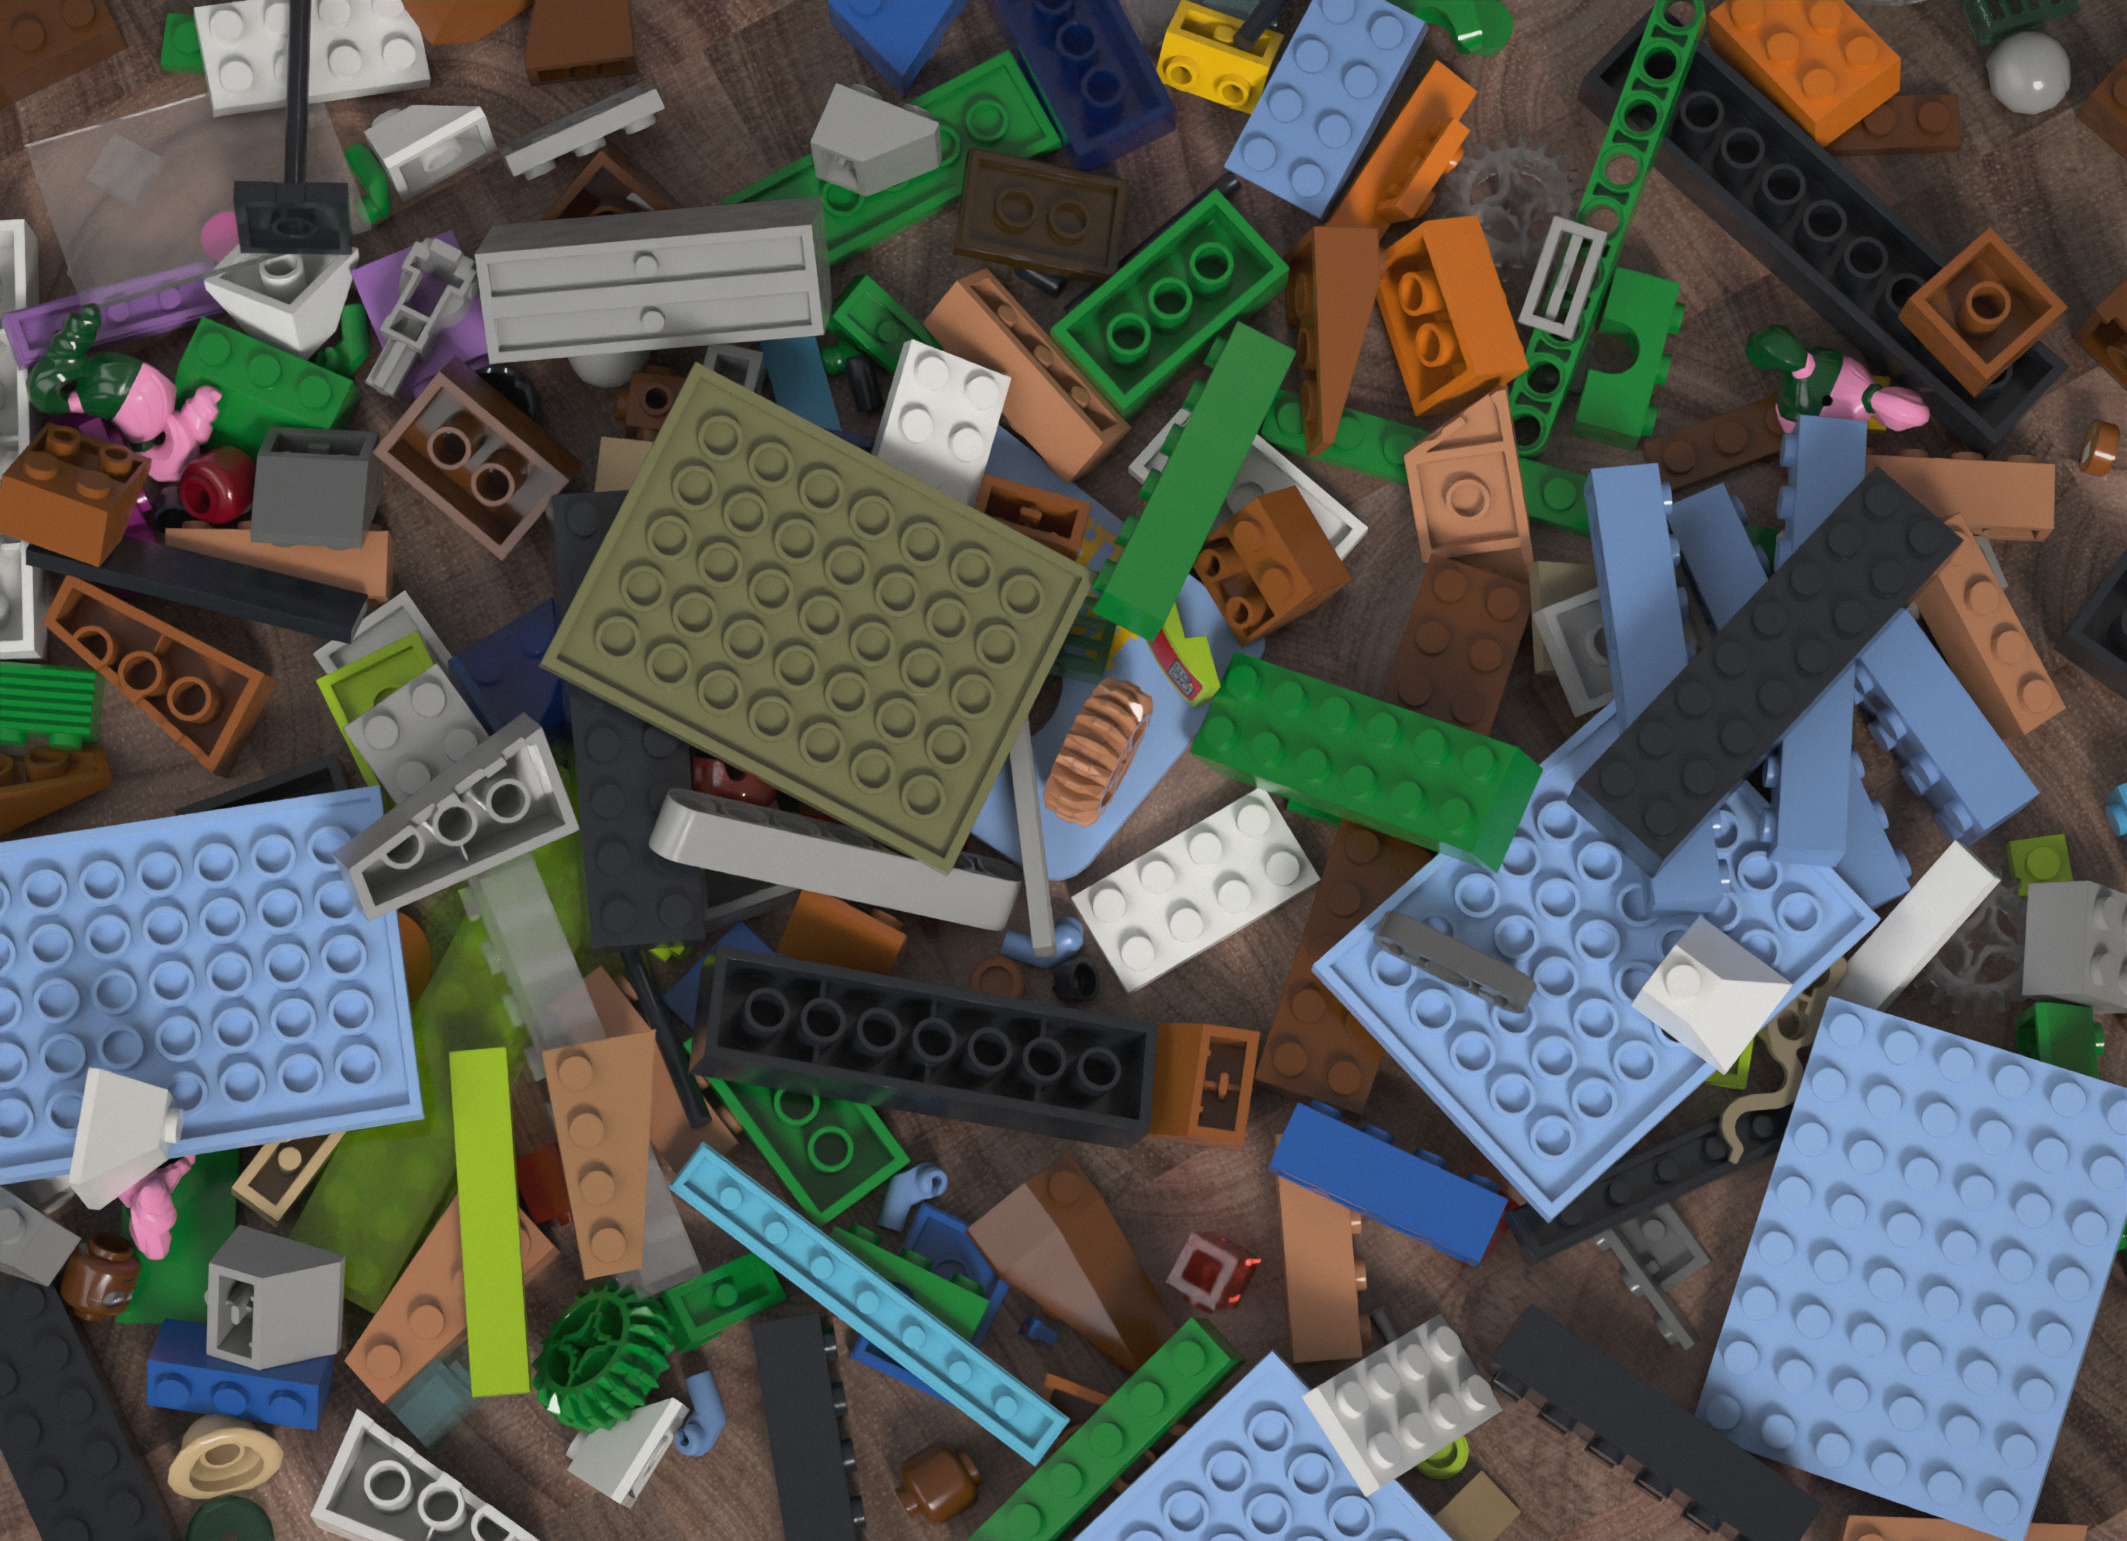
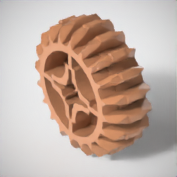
(1098, 751)

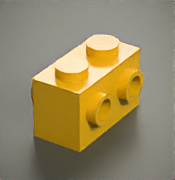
(1212, 62)

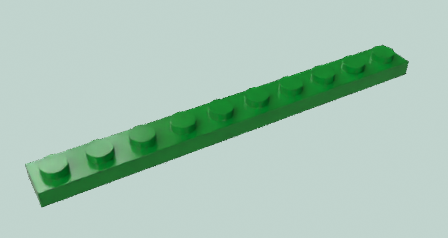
(1378, 449)

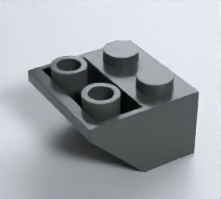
(316, 487)

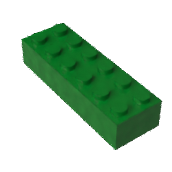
(1367, 761)

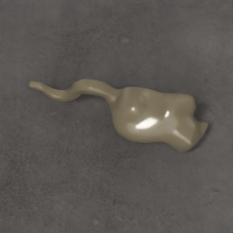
(1784, 1035)

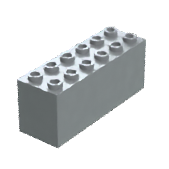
(655, 280)

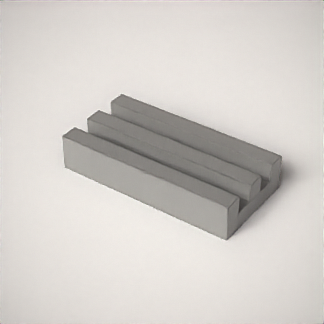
(1548, 323)

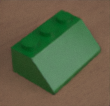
(260, 388)
(2060, 1036)

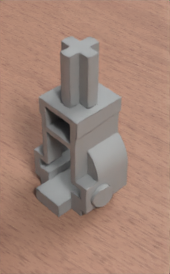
(411, 333)

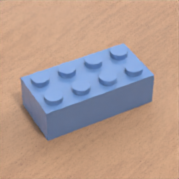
(1326, 100)
(1938, 735)

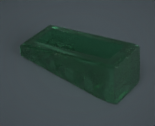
(1988, 30)
(1080, 667)

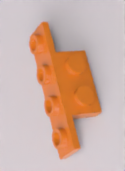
(1410, 155)

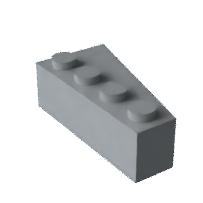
(461, 823)

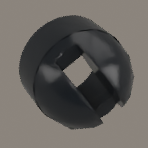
(169, 510)
(1076, 969)

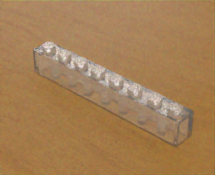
(556, 1013)

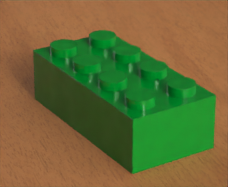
(1171, 305)
(816, 1146)

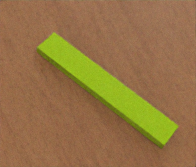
(490, 1222)

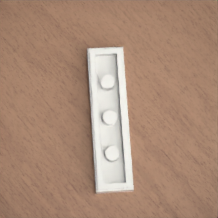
(1916, 929)

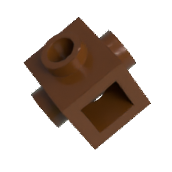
(648, 388)

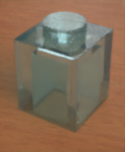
(435, 1402)

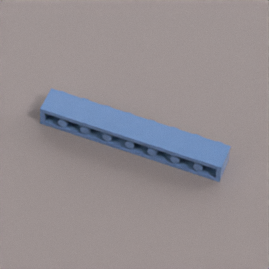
(1724, 577)
(1649, 648)
(1813, 762)

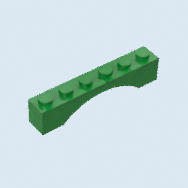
(1116, 1435)

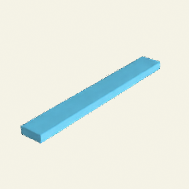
(869, 1304)

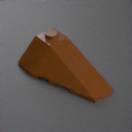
(1073, 1259)

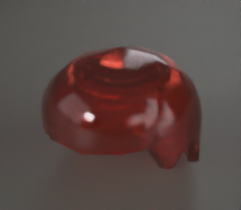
(711, 778)

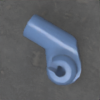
(1068, 942)
(907, 1189)
(705, 1420)

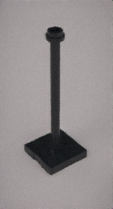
(295, 213)

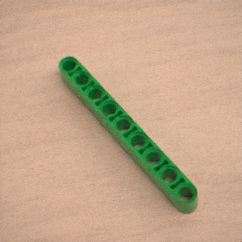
(1621, 199)

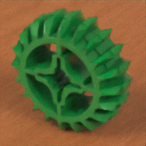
(602, 1357)

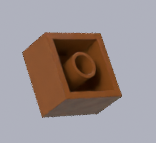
(1982, 311)

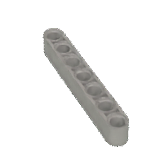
(830, 860)

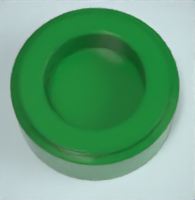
(1495, 25)

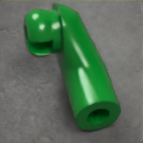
(373, 180)
(354, 345)

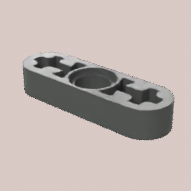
(1454, 962)

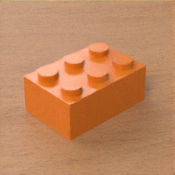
(1808, 60)
(1448, 316)

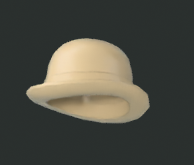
(223, 1458)

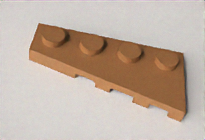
(603, 1135)

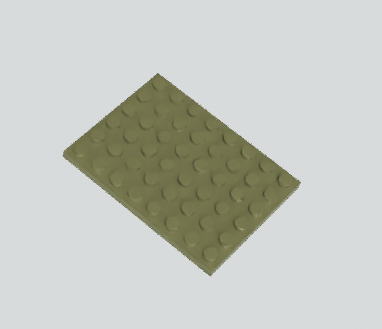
(819, 619)

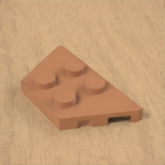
(1472, 490)

